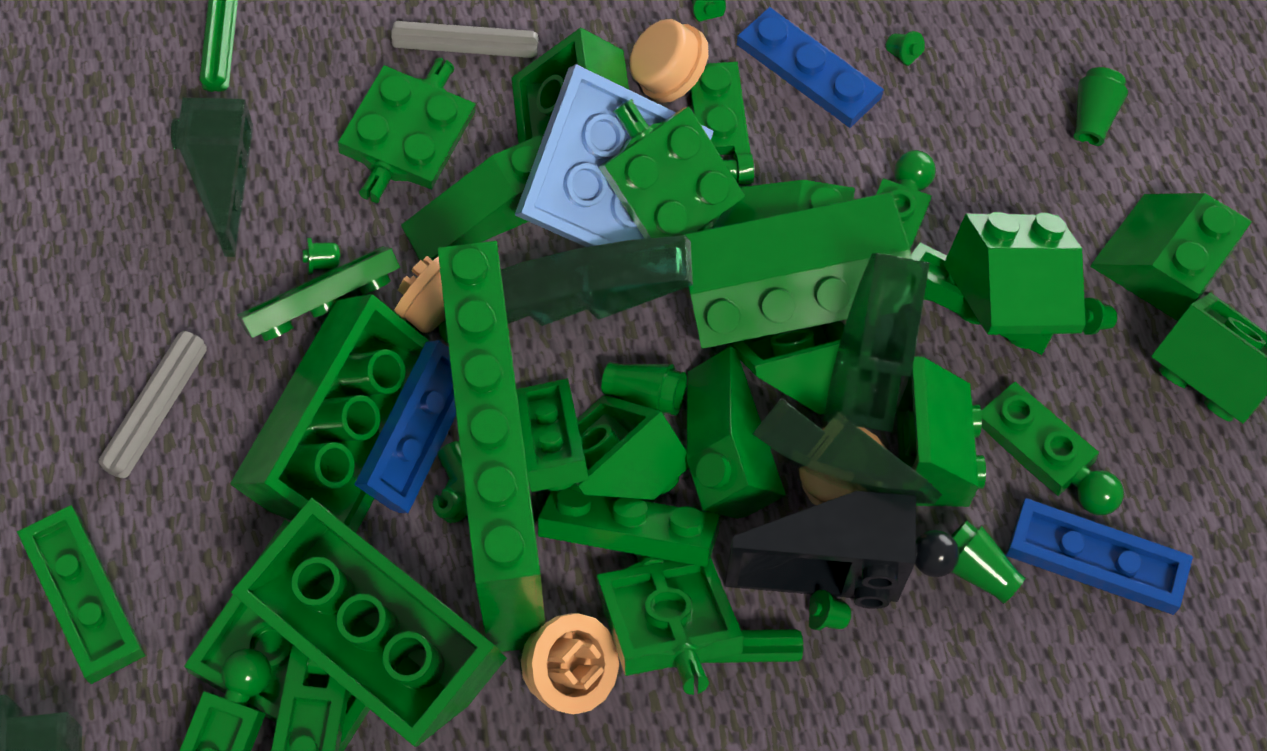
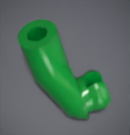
(452, 502)

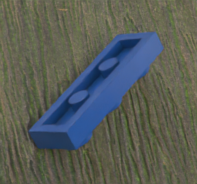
(810, 67)
(412, 432)
(1100, 556)

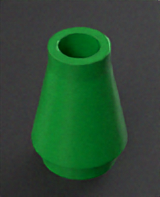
(1098, 103)
(646, 385)
(984, 563)

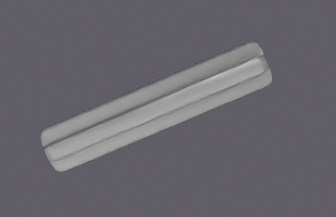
(464, 39)
(152, 405)

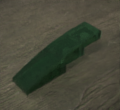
(597, 279)

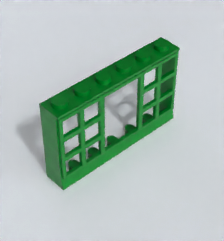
(491, 445)

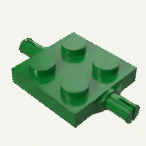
(406, 128)
(669, 174)
(669, 617)

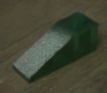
(215, 147)

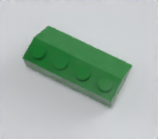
(788, 267)
(332, 413)
(368, 624)

